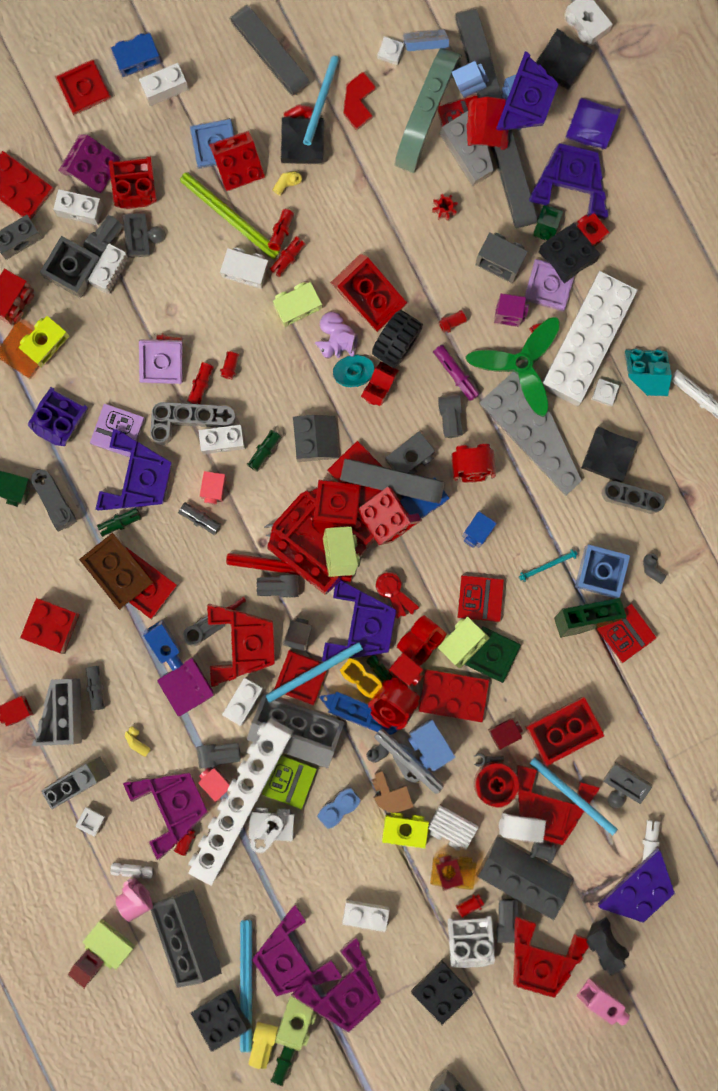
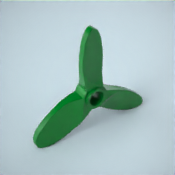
(533, 350)

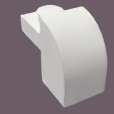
(521, 828)

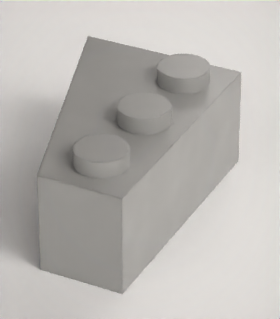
(61, 714)

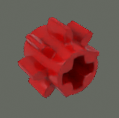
(448, 203)

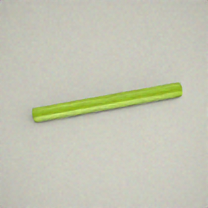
(228, 214)

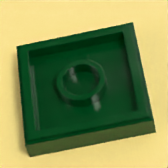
(495, 656)

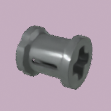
(543, 851)

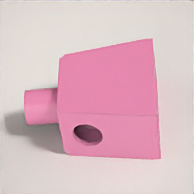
(603, 1003)

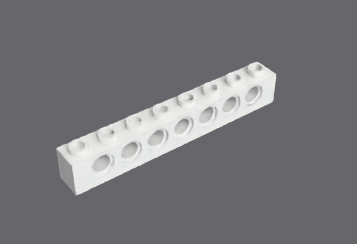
(205, 869)

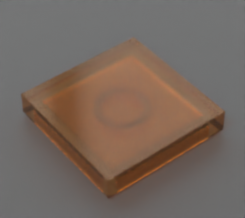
(12, 354)

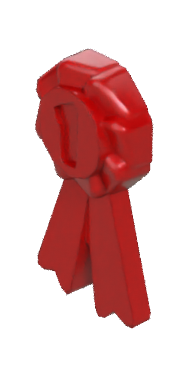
(389, 585)

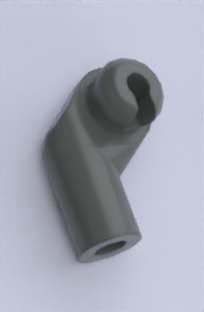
(650, 568)
(377, 753)

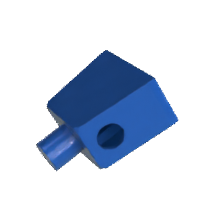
(158, 636)

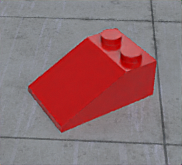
(368, 292)

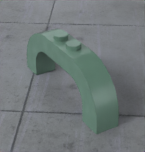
(426, 108)

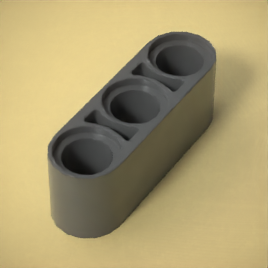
(643, 497)

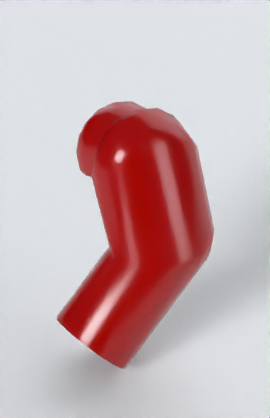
(299, 110)

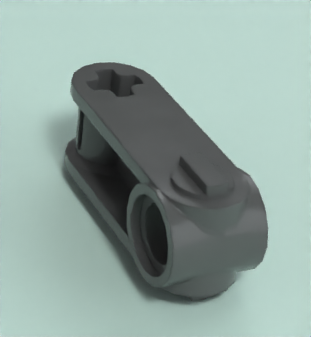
(53, 500)

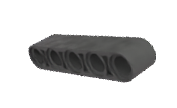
(269, 50)
(400, 482)

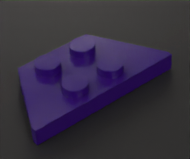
(528, 97)
(641, 890)

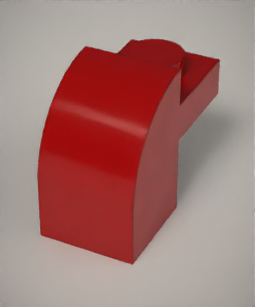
(380, 384)

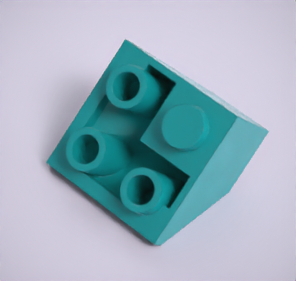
(649, 371)

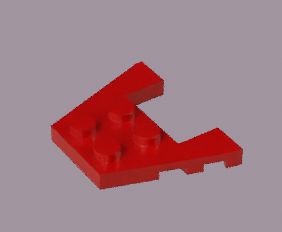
(251, 643)
(559, 815)
(539, 968)

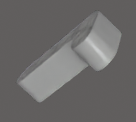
(192, 420)

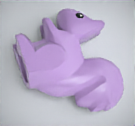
(341, 336)

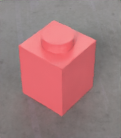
(212, 487)
(214, 783)

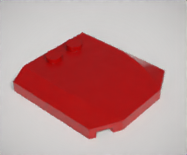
(301, 545)

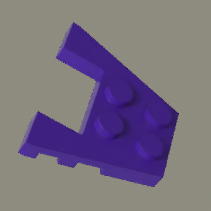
(573, 170)
(145, 476)
(370, 624)

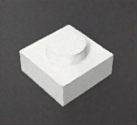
(390, 50)
(605, 392)
(90, 821)

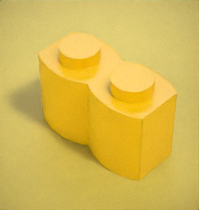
(356, 674)

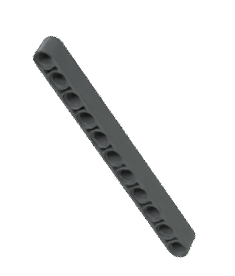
(507, 160)

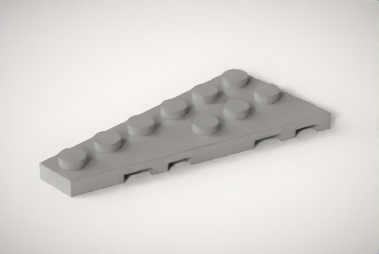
(531, 432)

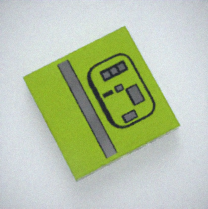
(289, 782)

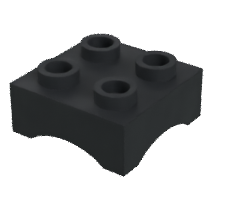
(564, 58)
(292, 145)
(569, 252)
(609, 454)
(609, 951)
(441, 992)
(221, 1020)

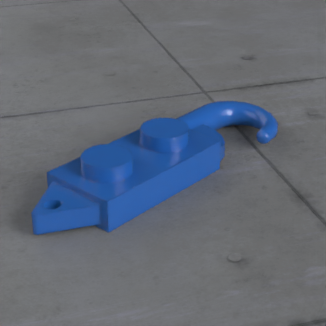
(353, 711)

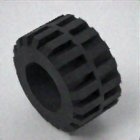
(397, 338)

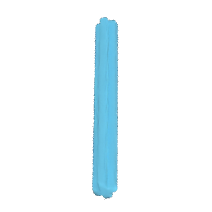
(246, 981)

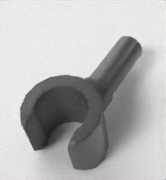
(486, 759)

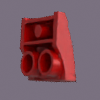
(483, 121)
(132, 183)

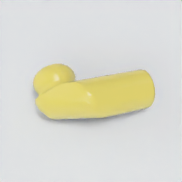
(285, 180)
(134, 743)

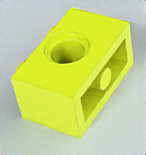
(42, 353)
(415, 838)

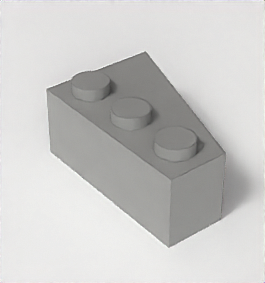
(473, 159)

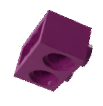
(510, 310)

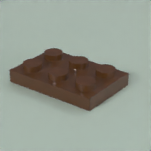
(116, 571)

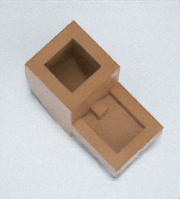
(393, 800)

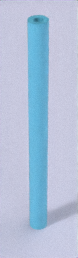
(321, 100)
(314, 672)
(593, 813)

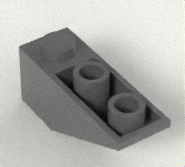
(75, 782)

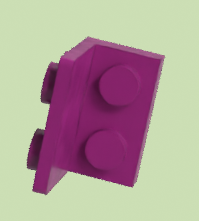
(89, 162)
(186, 687)

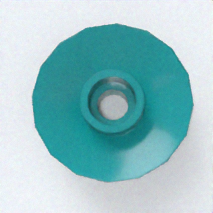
(353, 371)

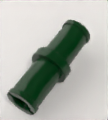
(264, 450)
(119, 522)
(284, 1062)

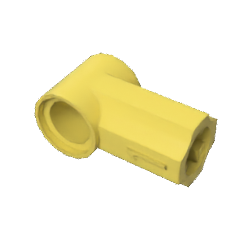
(263, 1039)

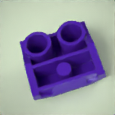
(592, 124)
(56, 418)

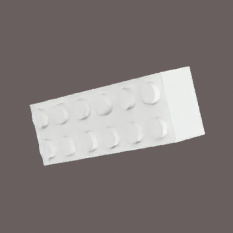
(588, 338)

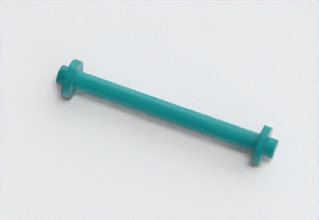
(537, 570)

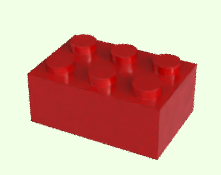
(564, 731)

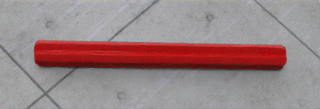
(265, 564)

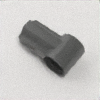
(104, 235)
(450, 411)
(281, 586)
(203, 629)
(213, 755)
(506, 927)

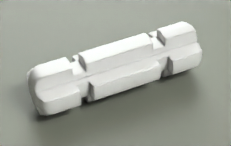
(131, 870)

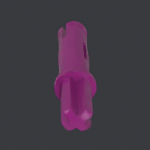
(456, 372)

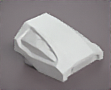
(471, 942)

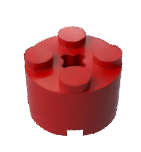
(473, 463)
(393, 704)
(506, 791)

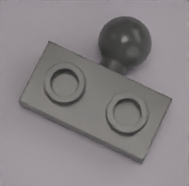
(137, 235)
(626, 784)

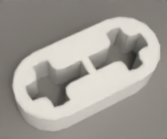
(263, 830)

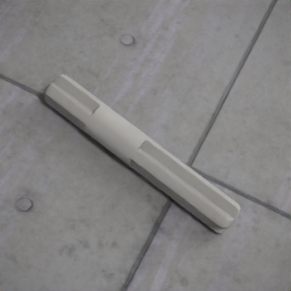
(409, 761)

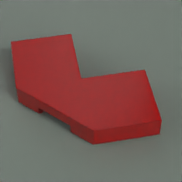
(356, 91)

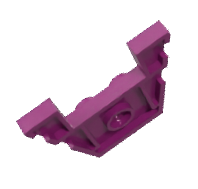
(178, 803)
(282, 962)
(350, 998)

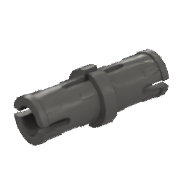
(199, 518)
(95, 688)

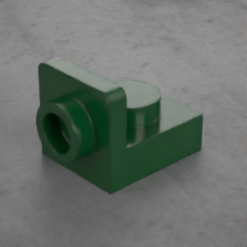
(547, 223)

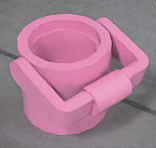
(134, 900)

